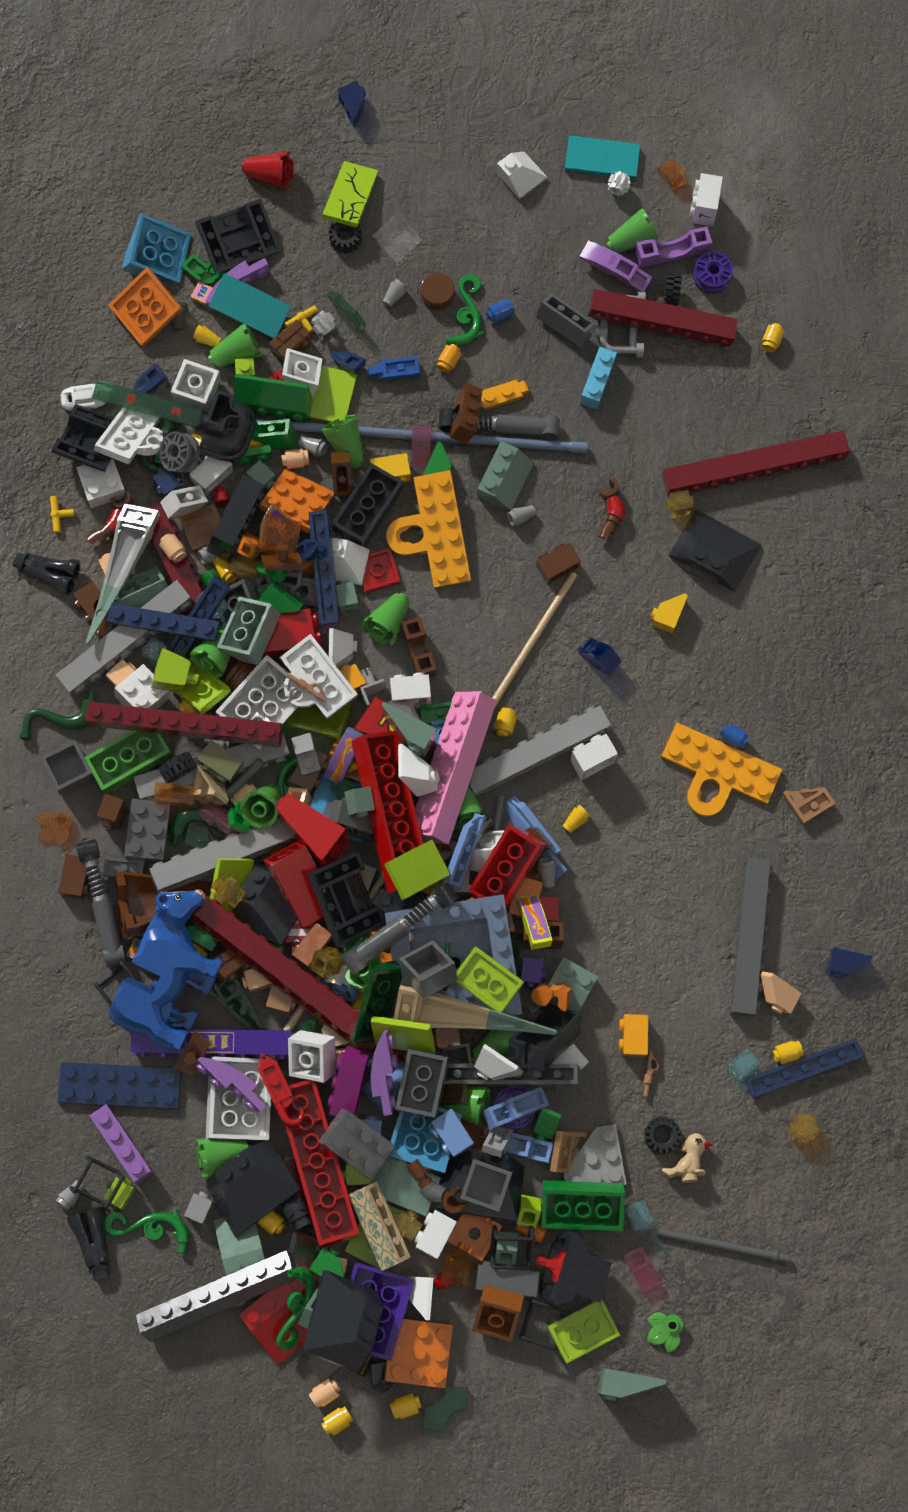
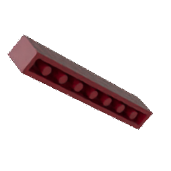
(662, 318)

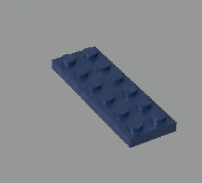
(119, 1085)

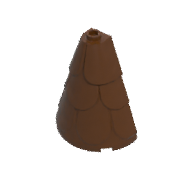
(137, 900)

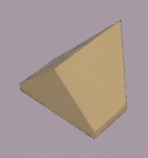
(208, 788)

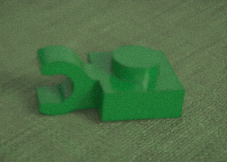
(236, 820)

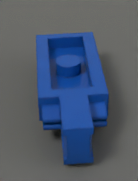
(395, 368)

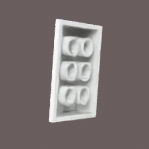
(261, 696)
(228, 1114)

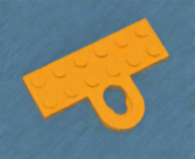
(441, 530)
(721, 764)

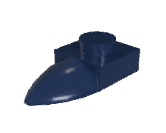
(348, 361)
(150, 379)
(307, 549)

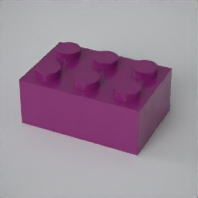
(348, 1080)

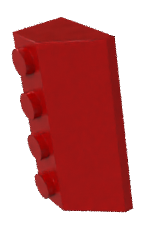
(508, 864)

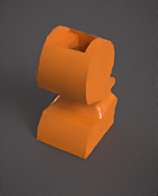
(249, 545)
(543, 993)

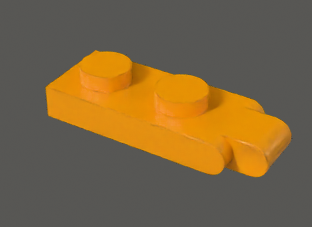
(503, 394)

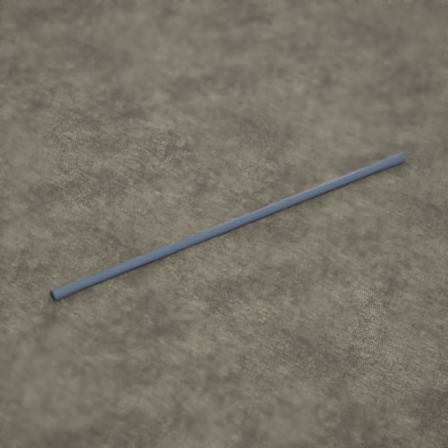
(573, 447)

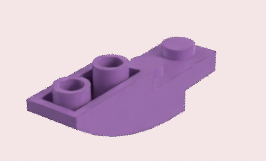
(615, 265)
(245, 274)
(382, 1065)
(226, 1075)

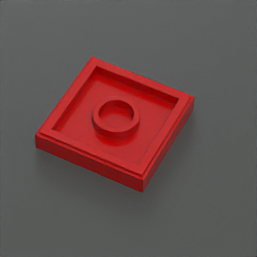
(380, 571)

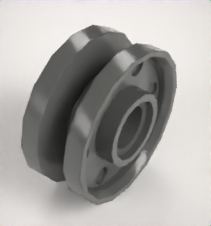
(179, 452)

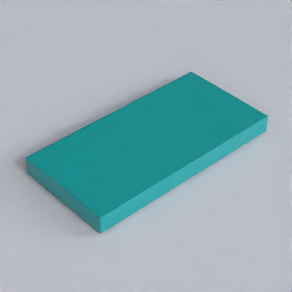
(601, 156)
(249, 306)

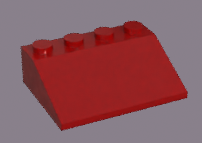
(270, 1314)

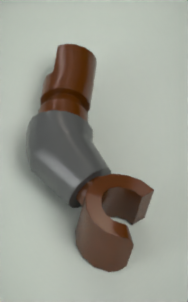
(433, 1191)

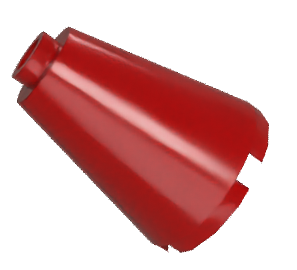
(270, 168)

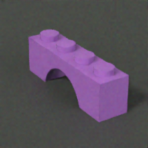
(653, 252)
(121, 1144)

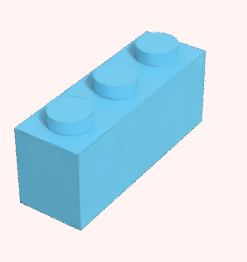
(598, 378)

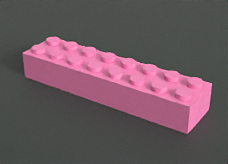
(454, 762)

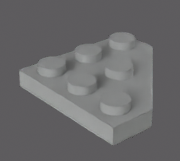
(599, 1159)

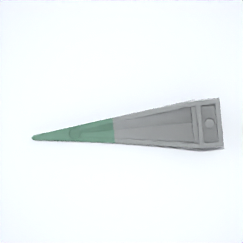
(131, 537)

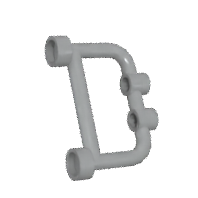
(633, 348)

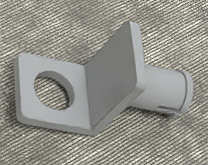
(372, 686)

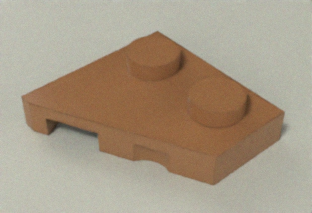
(809, 802)
(565, 1150)

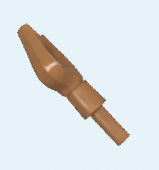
(308, 687)
(649, 1073)

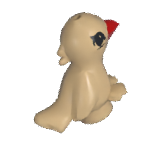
(689, 1166)

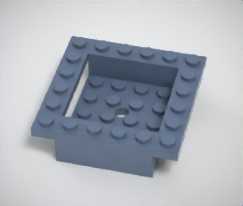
(464, 926)

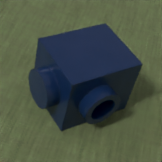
(166, 482)

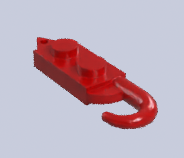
(278, 1089)

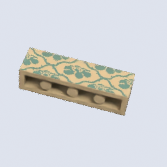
(379, 1226)

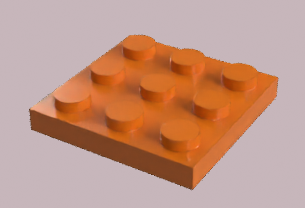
(145, 306)
(297, 497)
(420, 1354)

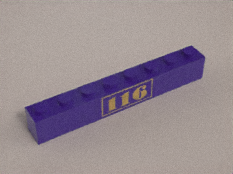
(223, 1043)

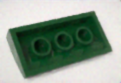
(377, 999)

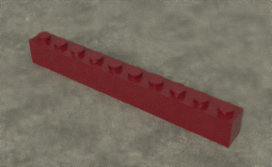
(756, 463)
(181, 570)
(184, 724)
(276, 967)

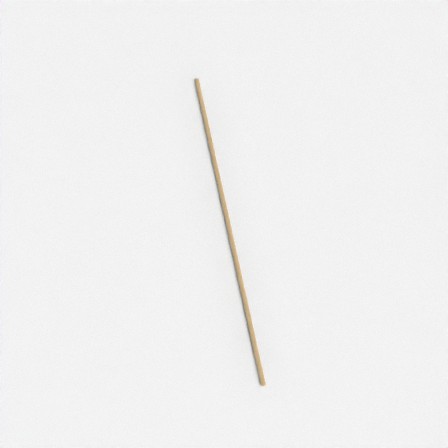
(497, 696)

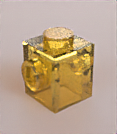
(680, 503)
(227, 890)
(326, 962)
(803, 1128)
(407, 1224)

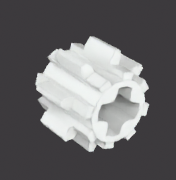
(619, 183)
(323, 323)

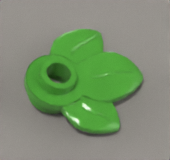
(661, 1331)

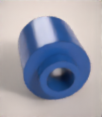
(500, 311)
(734, 736)

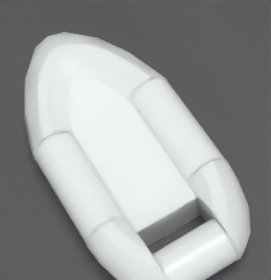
(80, 395)

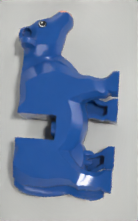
(171, 955)

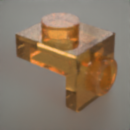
(674, 173)

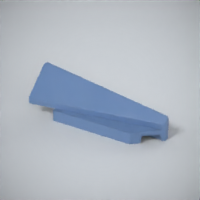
(523, 818)
(464, 851)

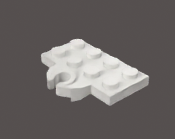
(130, 435)
(313, 665)

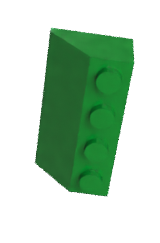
(274, 397)

